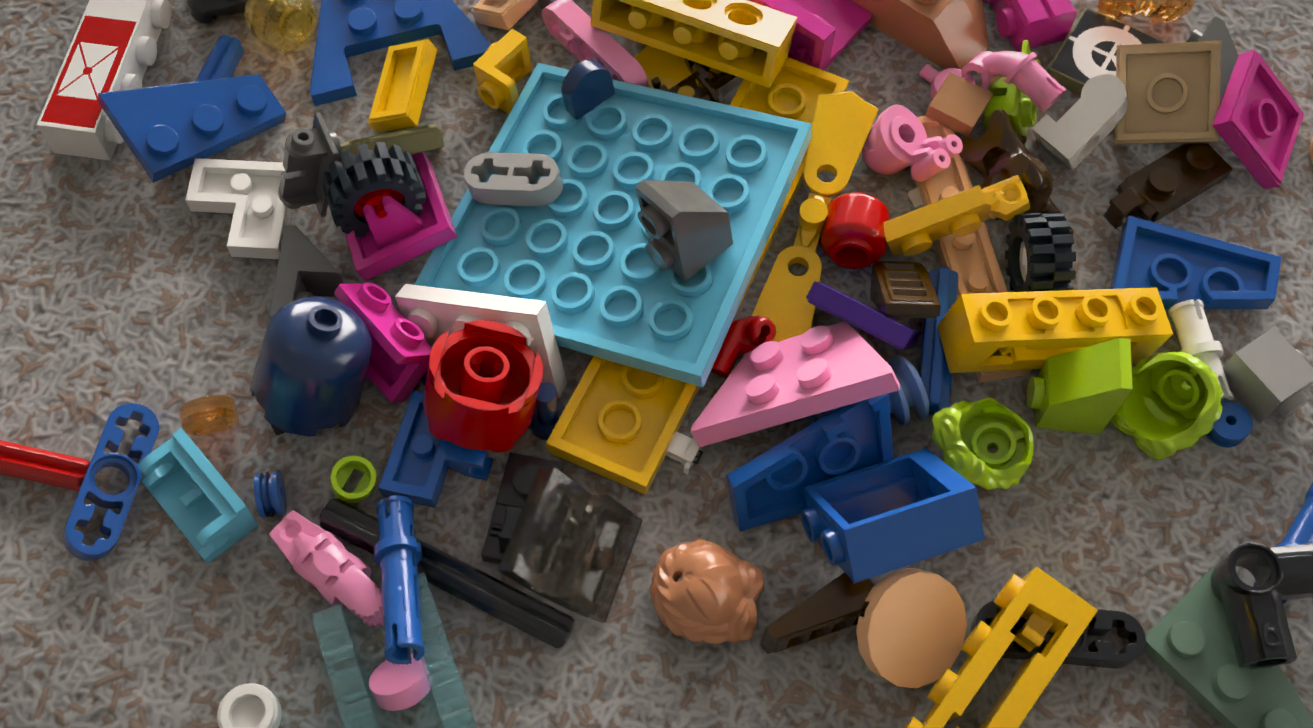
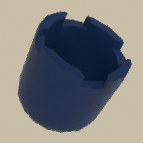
(312, 366)

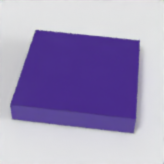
(862, 316)

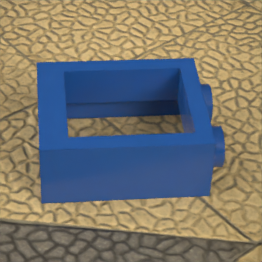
(892, 514)

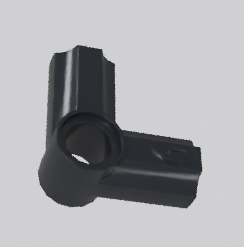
(1257, 613)

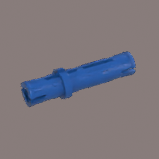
(398, 560)

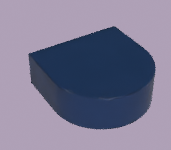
(586, 88)

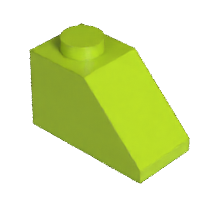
(1082, 387)

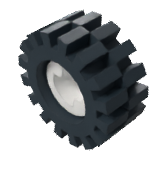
(1040, 253)

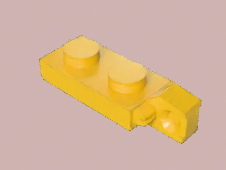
(955, 215)

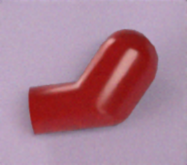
(741, 338)

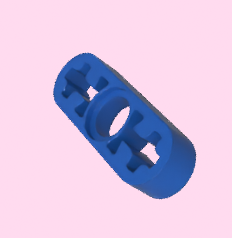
(111, 523)

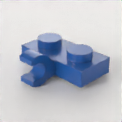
(422, 461)

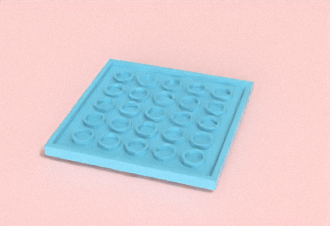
(589, 245)

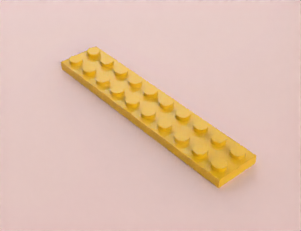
(628, 416)

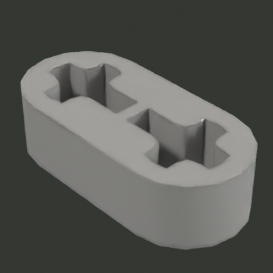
(513, 179)

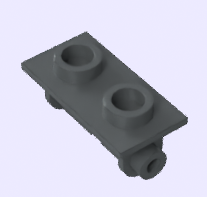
(305, 161)

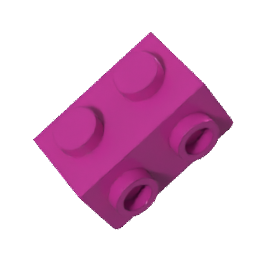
(398, 345)

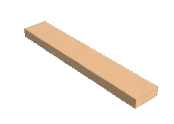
(967, 255)

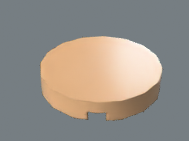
(912, 627)

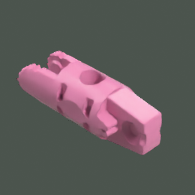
(329, 567)

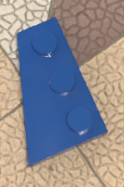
(190, 120)
(1194, 267)
(832, 446)

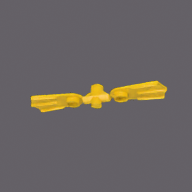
(837, 140)

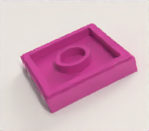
(1258, 119)

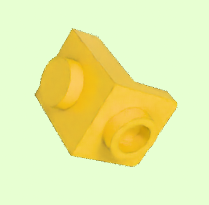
(502, 69)

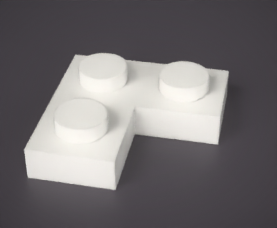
(251, 194)

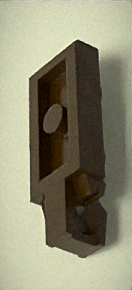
(1167, 183)

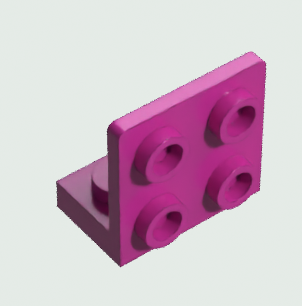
(821, 27)

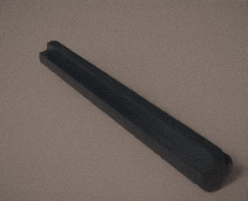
(457, 578)

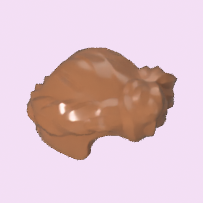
(713, 597)

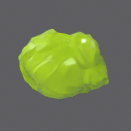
(1164, 410)
(972, 427)

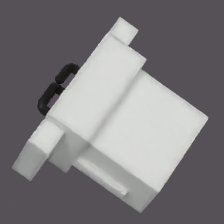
(684, 451)

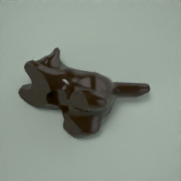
(1002, 155)

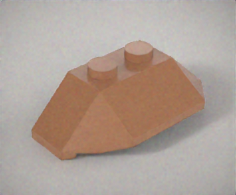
(939, 30)

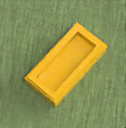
(402, 86)

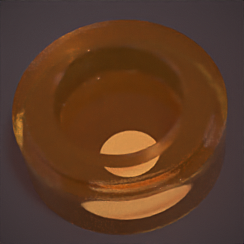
(208, 415)

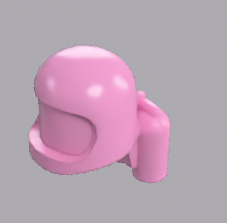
(902, 142)

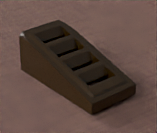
(903, 290)
(823, 613)

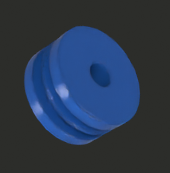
(1232, 426)
(269, 493)

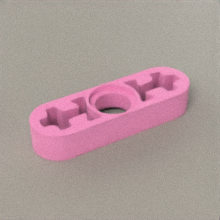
(573, 30)

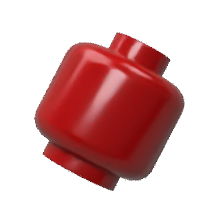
(855, 230)

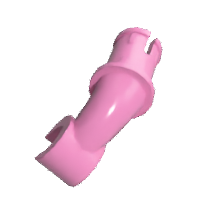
(1021, 71)

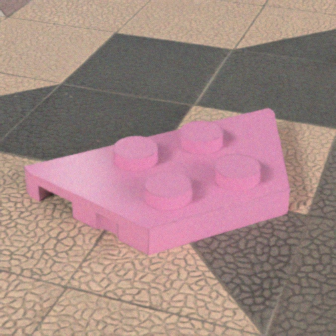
(793, 381)

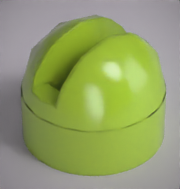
(342, 473)

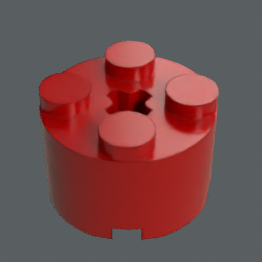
(482, 386)

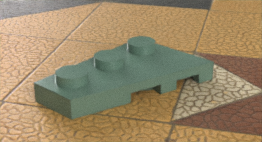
(1199, 654)

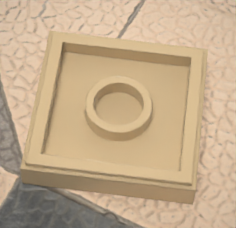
(1169, 92)

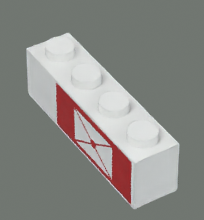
(106, 55)

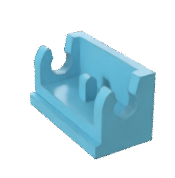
(196, 496)

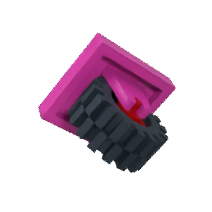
(387, 206)

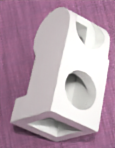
(1086, 122)

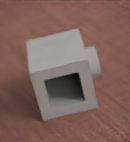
(1269, 376)

